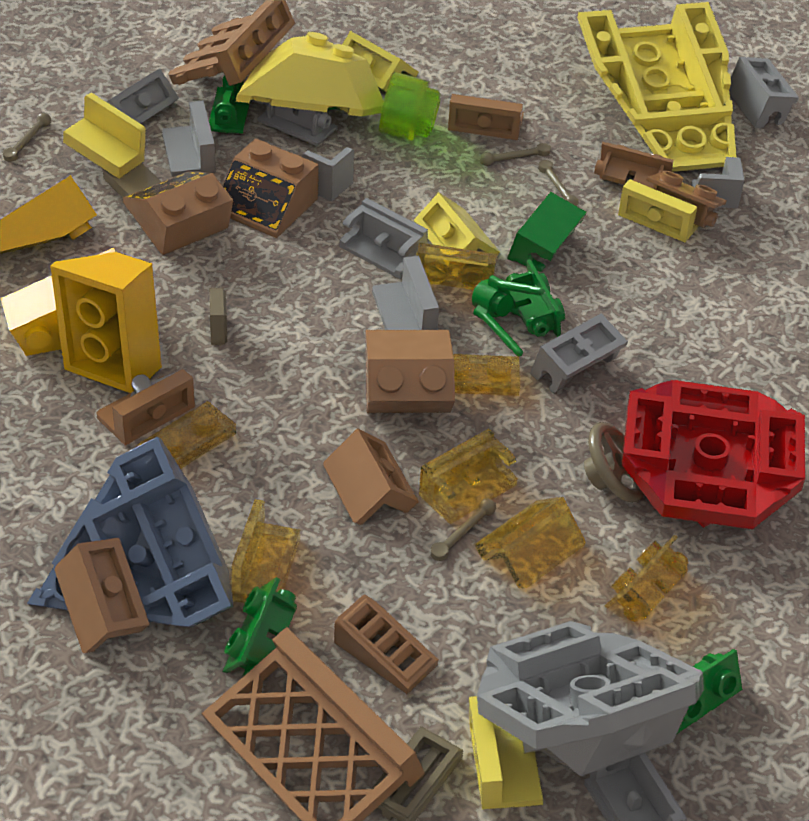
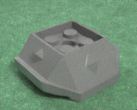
(586, 695)

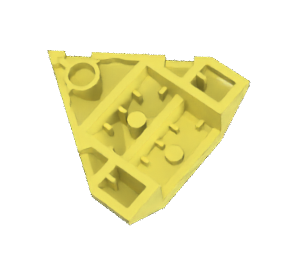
(314, 77)

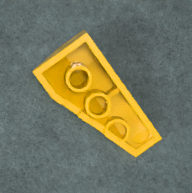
(47, 218)

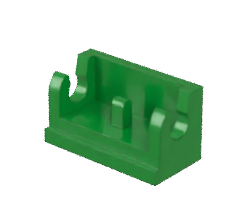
(545, 231)

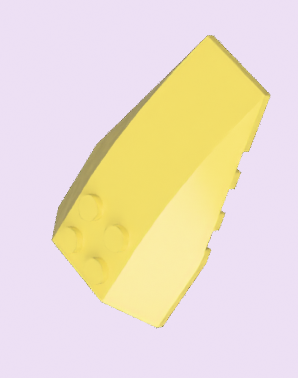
(669, 82)

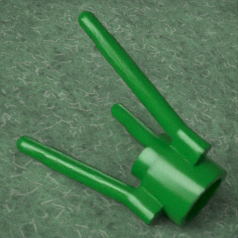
(494, 299)

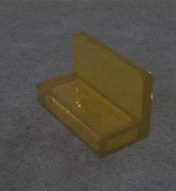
(534, 540)
(262, 554)

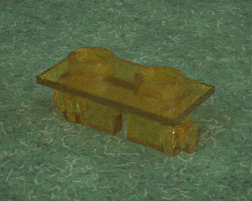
(636, 589)

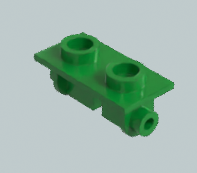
(226, 113)
(542, 311)
(265, 613)
(720, 683)

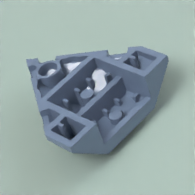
(162, 535)

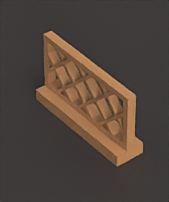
(334, 700)

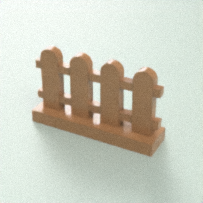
(237, 45)

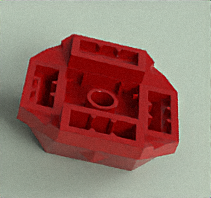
(713, 452)

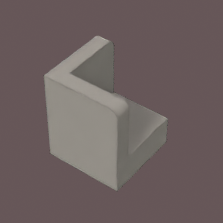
(333, 174)
(728, 184)

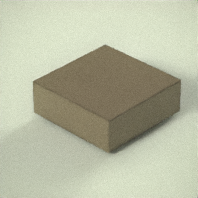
(218, 316)

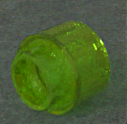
(409, 107)

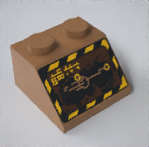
(270, 187)
(181, 210)

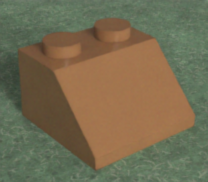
(409, 371)

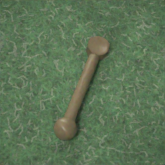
(542, 149)
(11, 154)
(546, 166)
(440, 550)

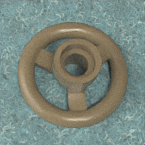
(605, 466)

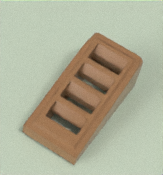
(366, 620)

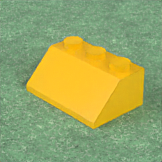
(107, 318)

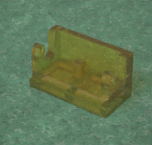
(467, 475)

